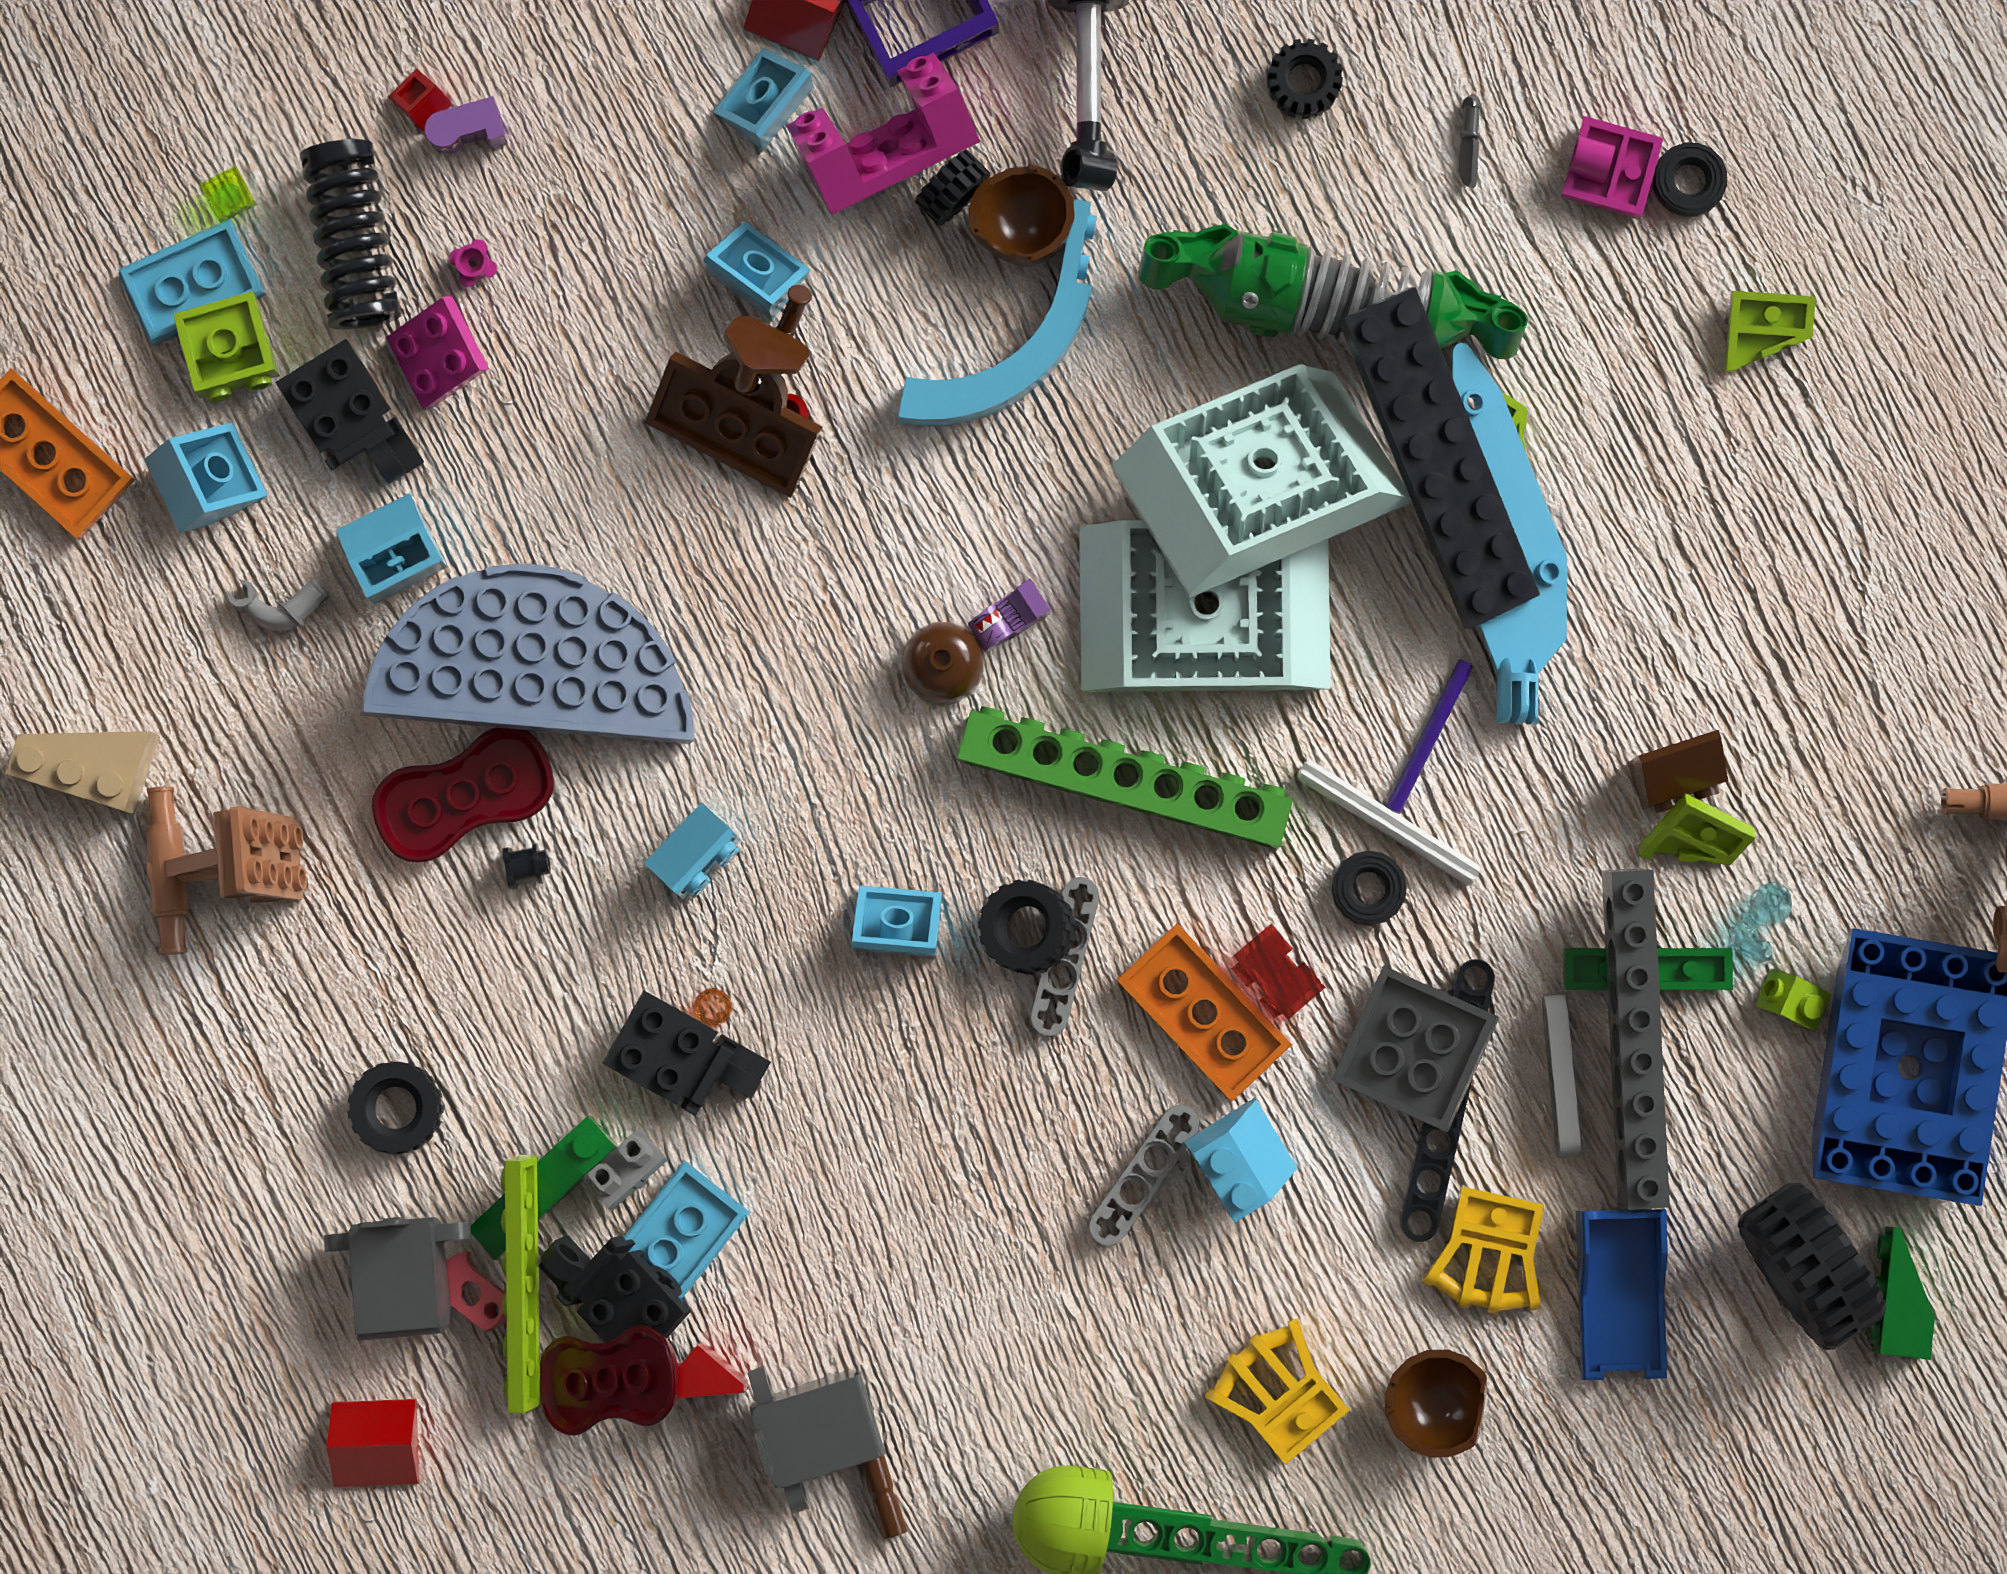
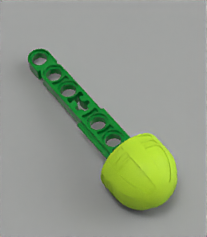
(1070, 1522)

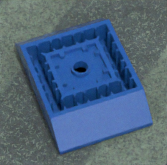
(1948, 1014)

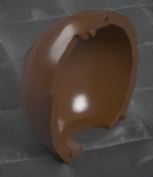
(1022, 215)
(1437, 1403)

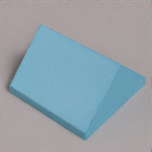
(765, 97)
(755, 269)
(897, 921)

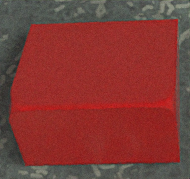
(419, 98)

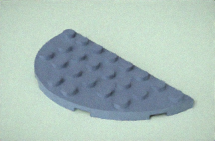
(529, 655)

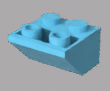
(390, 549)
(693, 852)

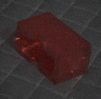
(1275, 975)

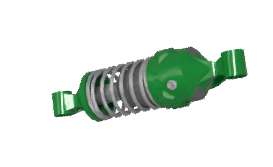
(1288, 289)

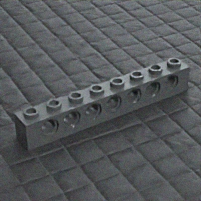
(1635, 1038)

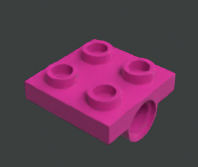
(1612, 167)
(437, 352)

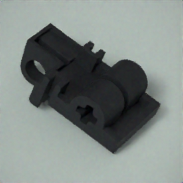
(345, 412)
(678, 1055)
(614, 1287)

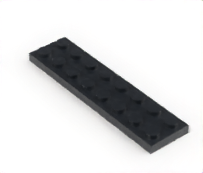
(1439, 457)

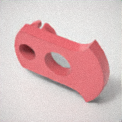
(482, 1314)

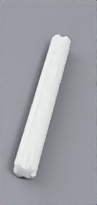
(1388, 822)

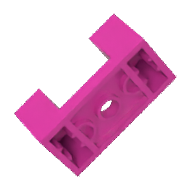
(893, 151)

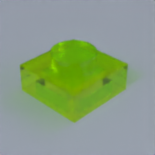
(228, 194)

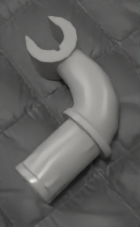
(286, 615)

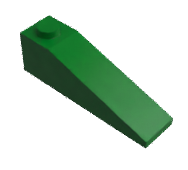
(557, 1176)

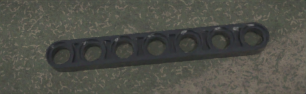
(1443, 1162)

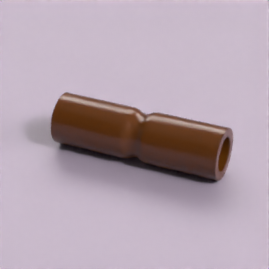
(884, 1499)

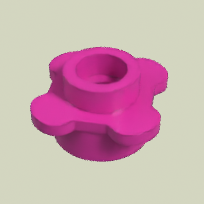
(475, 251)

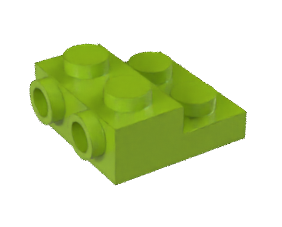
(226, 347)

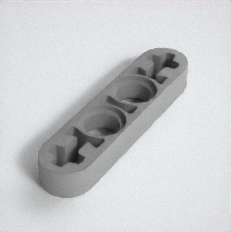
(1073, 961)
(1561, 1076)
(1147, 1177)

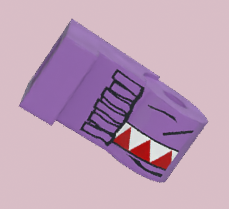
(465, 124)
(1009, 616)

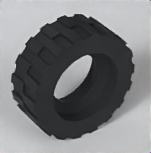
(995, 921)
(363, 1103)

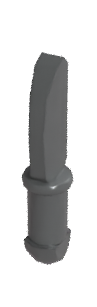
(1469, 144)

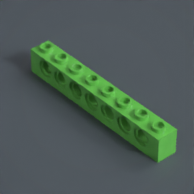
(1263, 830)

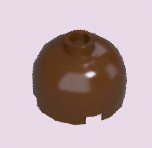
(942, 663)

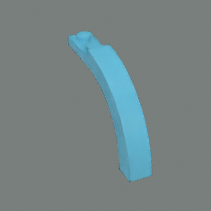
(994, 389)

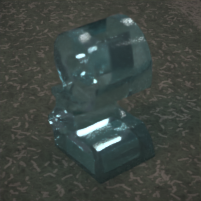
(1769, 906)

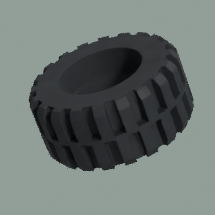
(1812, 1266)

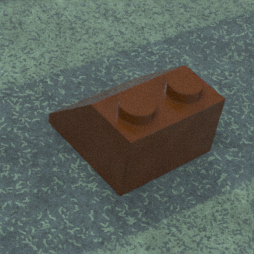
(1681, 768)

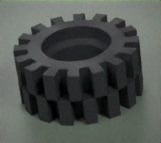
(1304, 103)
(952, 187)

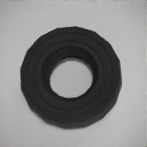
(1672, 197)
(1394, 888)

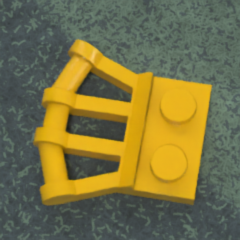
(1496, 1224)
(1297, 1414)

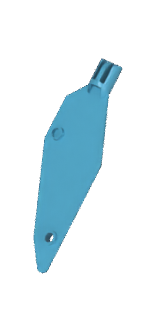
(1534, 631)

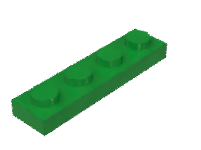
(1676, 968)

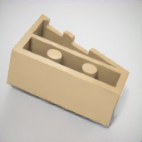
(90, 766)

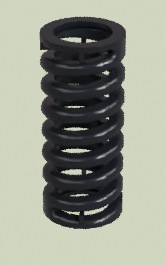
(348, 153)

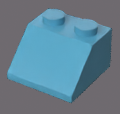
(205, 476)
(1242, 1159)

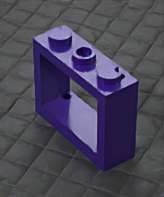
(943, 45)

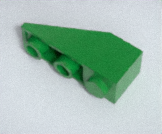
(1908, 1317)

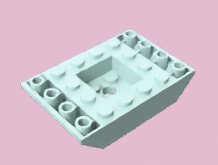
(1225, 514)
(1150, 638)

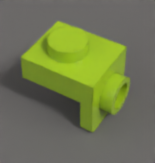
(1793, 999)

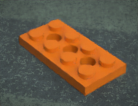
(74, 452)
(1233, 1012)

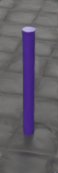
(1429, 736)

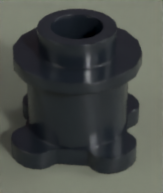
(526, 865)

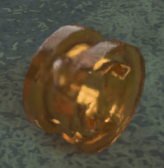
(705, 996)

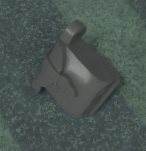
(399, 1275)
(812, 1430)

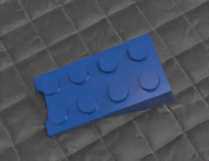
(1622, 1291)

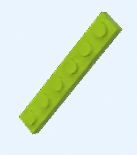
(521, 1269)

